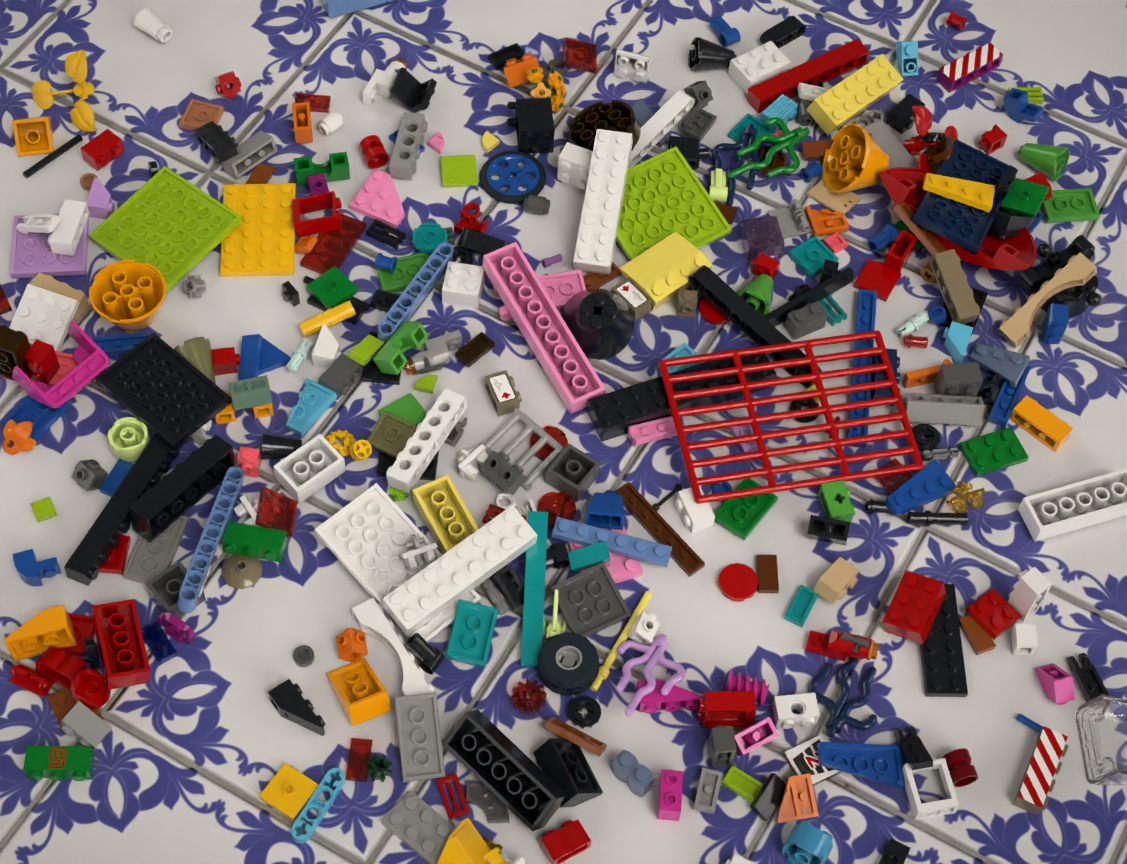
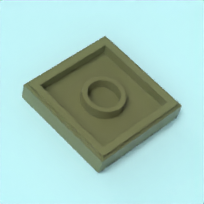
(391, 434)

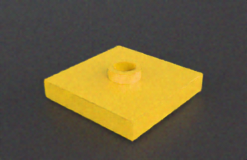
(289, 791)

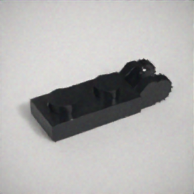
(1087, 677)
(913, 749)

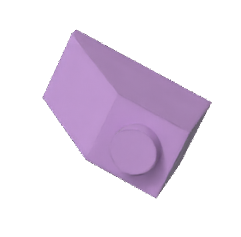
(99, 201)

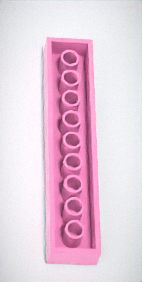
(543, 327)

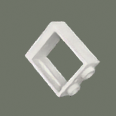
(934, 808)

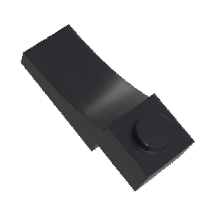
(509, 586)

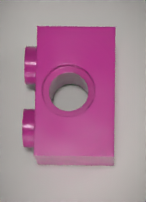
(755, 735)
(670, 795)

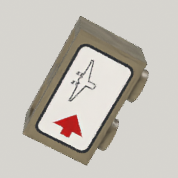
(636, 299)
(502, 392)

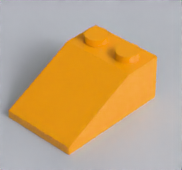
(44, 630)
(359, 692)

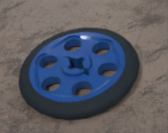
(512, 158)

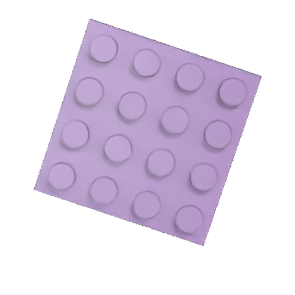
(34, 255)

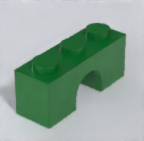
(335, 168)

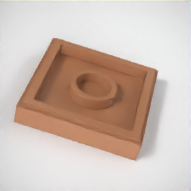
(200, 113)

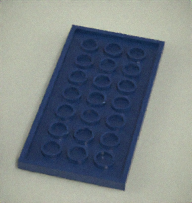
(956, 220)

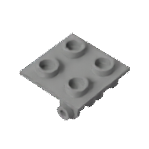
(792, 220)

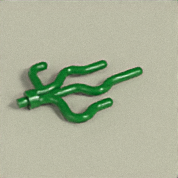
(786, 140)

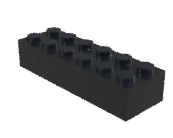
(181, 488)
(505, 770)

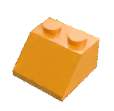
(33, 135)

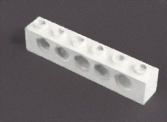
(426, 441)

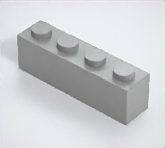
(944, 409)

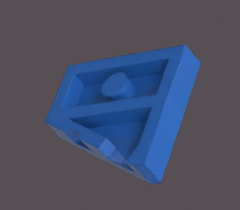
(271, 357)

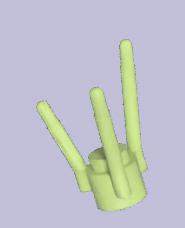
(553, 627)

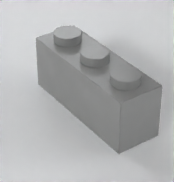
(251, 153)

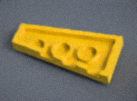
(964, 191)

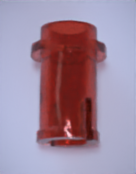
(915, 341)

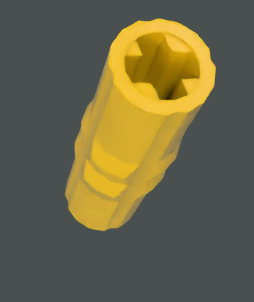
(329, 318)

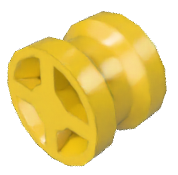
(363, 447)

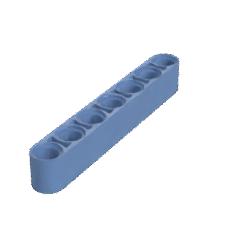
(418, 285)

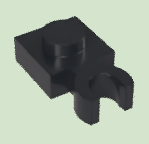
(990, 390)
(91, 654)

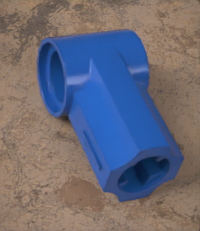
(726, 34)
(884, 238)

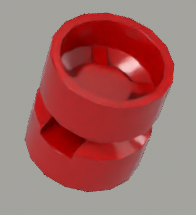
(373, 151)

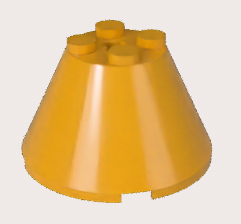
(853, 160)
(128, 294)

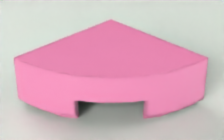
(436, 143)

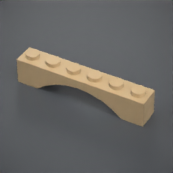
(1075, 273)

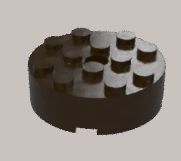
(606, 116)

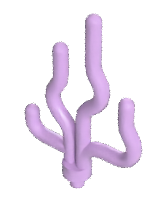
(652, 655)

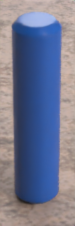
(1029, 723)

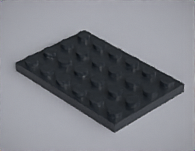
(163, 390)

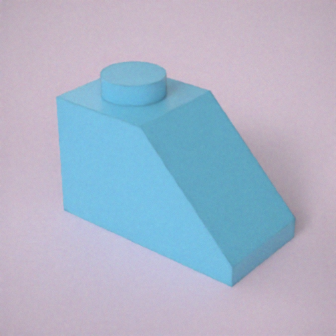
(957, 340)

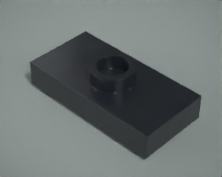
(895, 853)

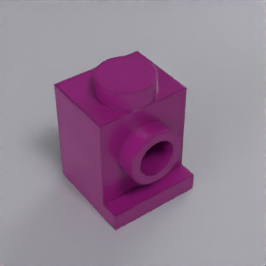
(317, 184)

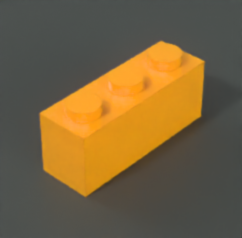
(1040, 423)

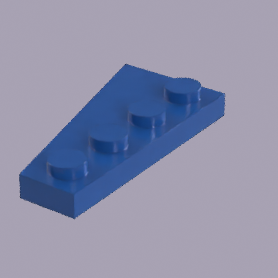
(921, 489)
(868, 761)

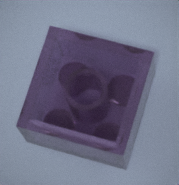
(761, 236)

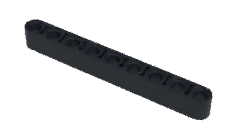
(746, 318)

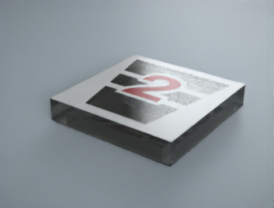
(804, 760)

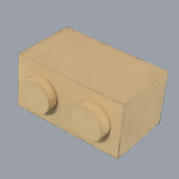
(837, 580)

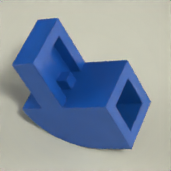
(1018, 108)
(32, 571)

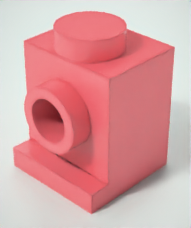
(249, 461)

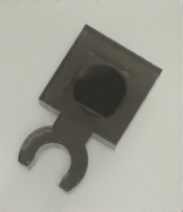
(456, 433)

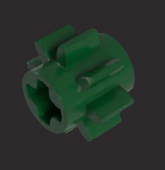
(378, 762)

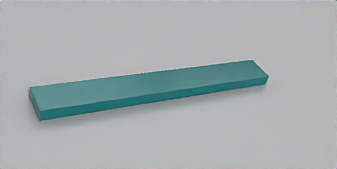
(534, 591)

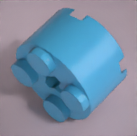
(807, 844)

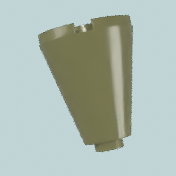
(199, 354)

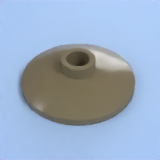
(243, 577)

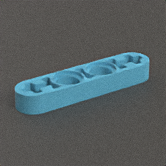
(321, 806)

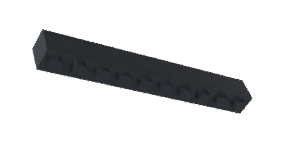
(116, 517)

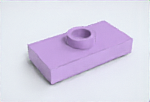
(745, 430)

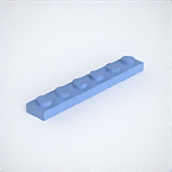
(617, 542)

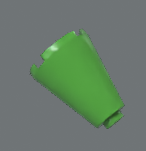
(1045, 158)
(759, 293)

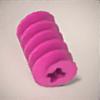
(739, 684)

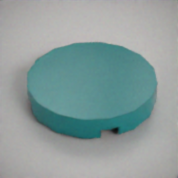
(428, 237)

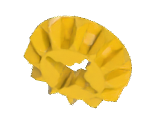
(347, 438)

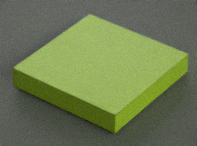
(459, 171)

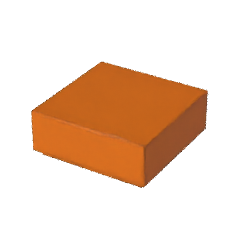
(305, 244)

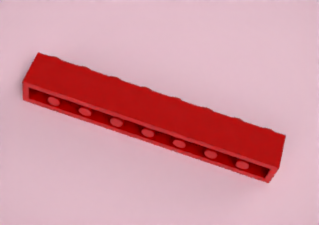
(818, 69)

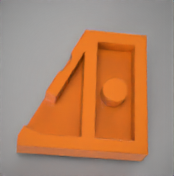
(826, 222)
(798, 799)

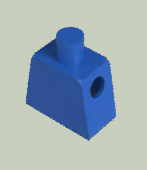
(606, 511)

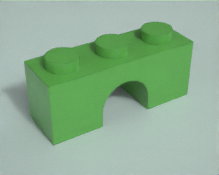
(407, 336)

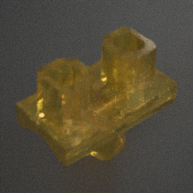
(958, 502)

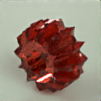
(528, 689)

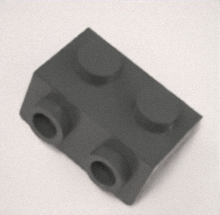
(697, 123)

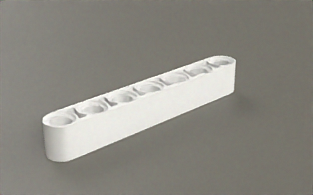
(661, 124)

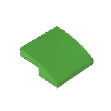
(407, 409)

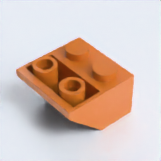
(516, 69)

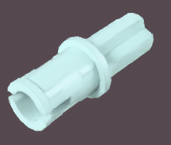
(912, 324)
(299, 355)

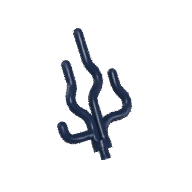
(748, 137)
(838, 712)

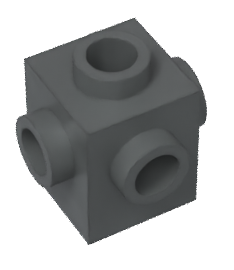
(700, 92)
(89, 474)

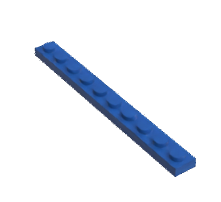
(864, 323)

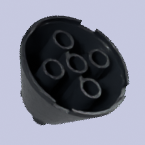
(599, 322)

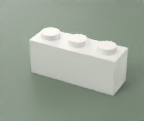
(70, 228)
(1029, 592)

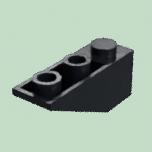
(292, 706)

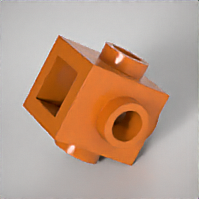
(351, 645)

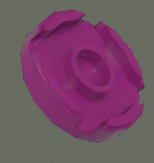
(176, 628)

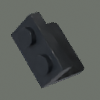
(411, 92)

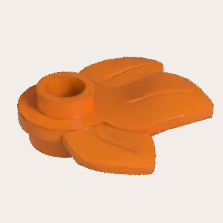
(18, 434)

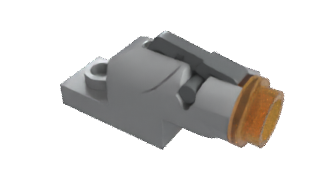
(435, 354)

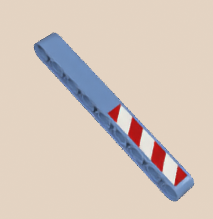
(210, 540)

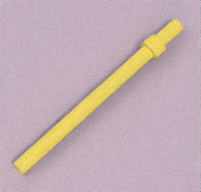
(604, 669)

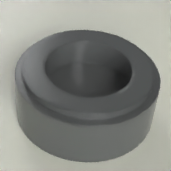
(303, 656)

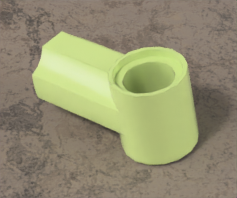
(718, 189)

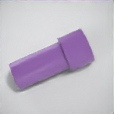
(549, 261)

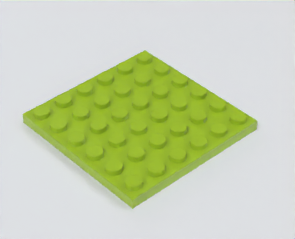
(666, 198)
(166, 226)

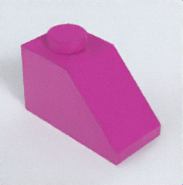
(1056, 683)

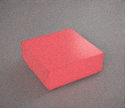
(835, 242)

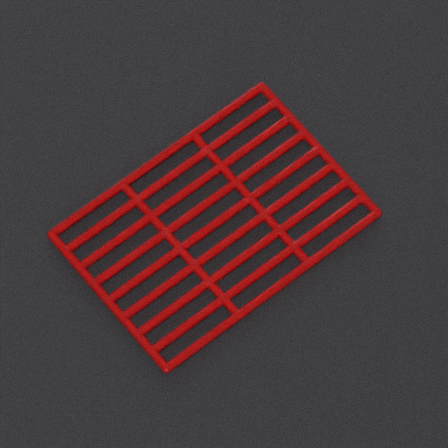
(754, 420)

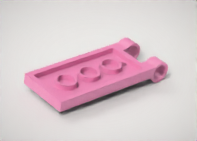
(559, 286)

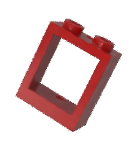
(316, 203)
(727, 709)

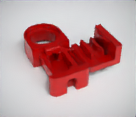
(472, 222)

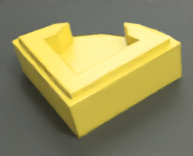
(489, 142)

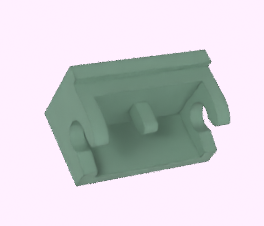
(250, 392)

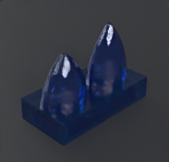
(158, 643)

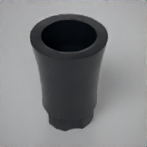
(278, 447)

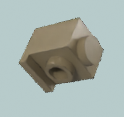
(686, 303)

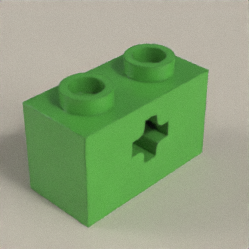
(836, 501)

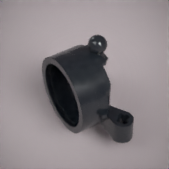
(1076, 297)

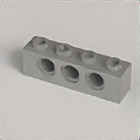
(407, 145)

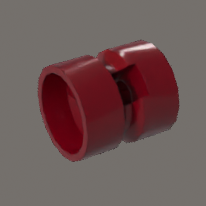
(959, 764)

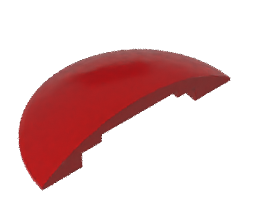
(1013, 253)

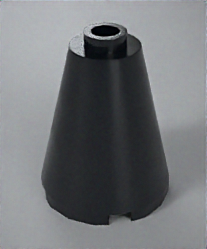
(709, 55)

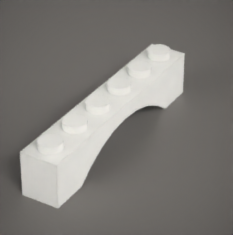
(371, 620)

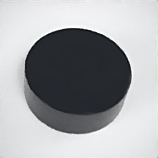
(153, 168)

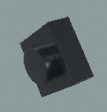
(290, 294)

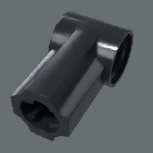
(557, 556)
(428, 657)

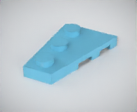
(311, 405)

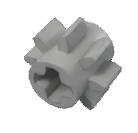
(194, 286)

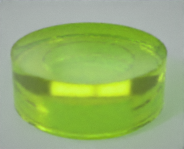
(397, 495)

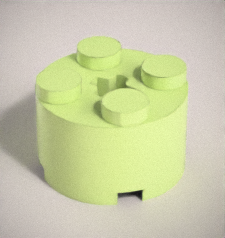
(128, 439)

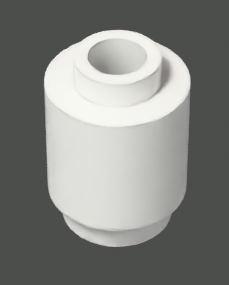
(330, 123)

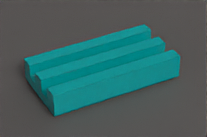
(832, 317)

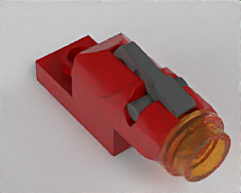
(841, 644)

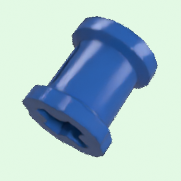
(811, 172)
(385, 262)

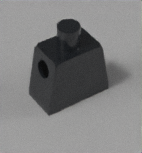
(689, 149)

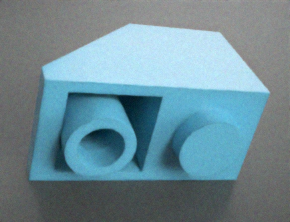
(907, 57)

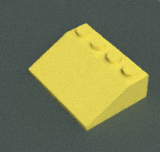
(665, 268)

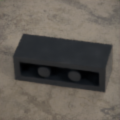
(216, 141)

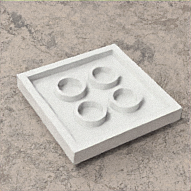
(44, 316)

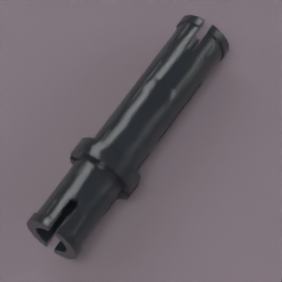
(937, 518)

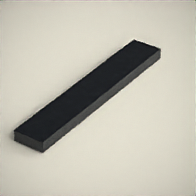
(811, 296)

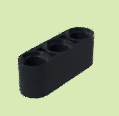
(784, 32)
(480, 242)

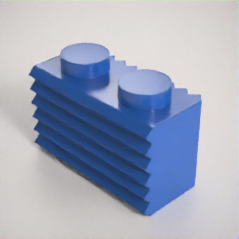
(1055, 323)

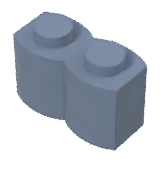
(628, 770)

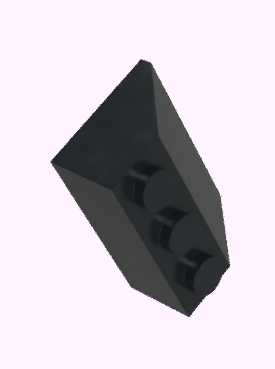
(569, 770)

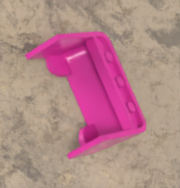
(90, 362)

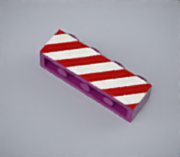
(969, 67)

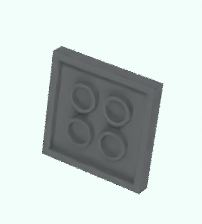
(590, 601)

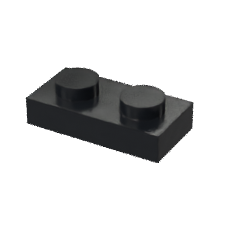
(1005, 183)
(384, 300)

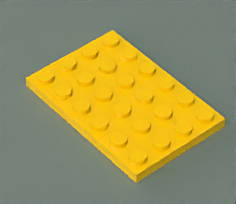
(266, 236)

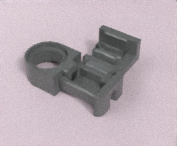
(547, 69)

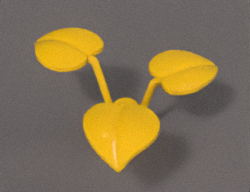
(75, 67)

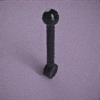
(678, 487)

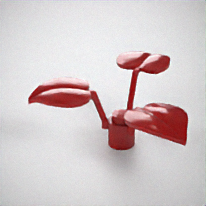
(923, 122)

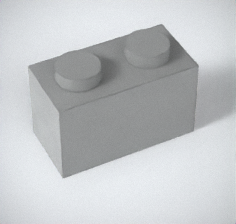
(85, 726)

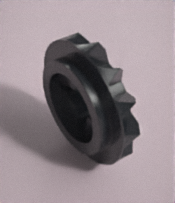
(932, 137)
(466, 255)
(798, 404)
(929, 432)
(577, 706)

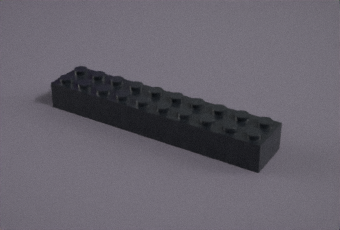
(648, 400)

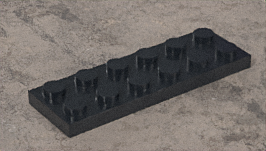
(943, 652)

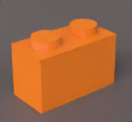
(302, 122)

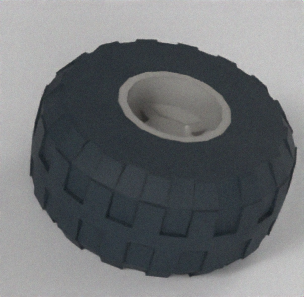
(568, 664)

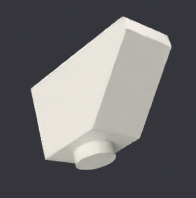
(325, 349)

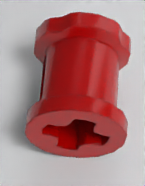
(956, 20)

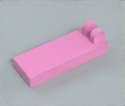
(651, 431)

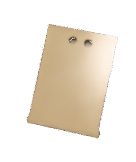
(833, 201)

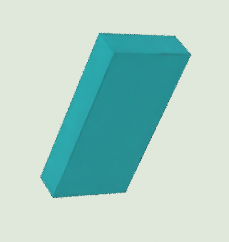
(589, 556)
(801, 606)

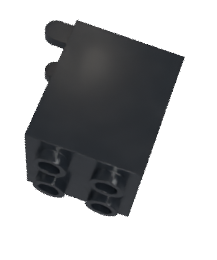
(533, 125)

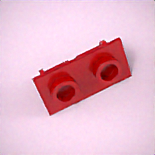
(30, 680)

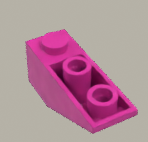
(676, 699)

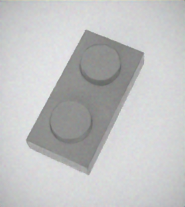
(708, 791)

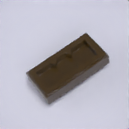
(475, 349)

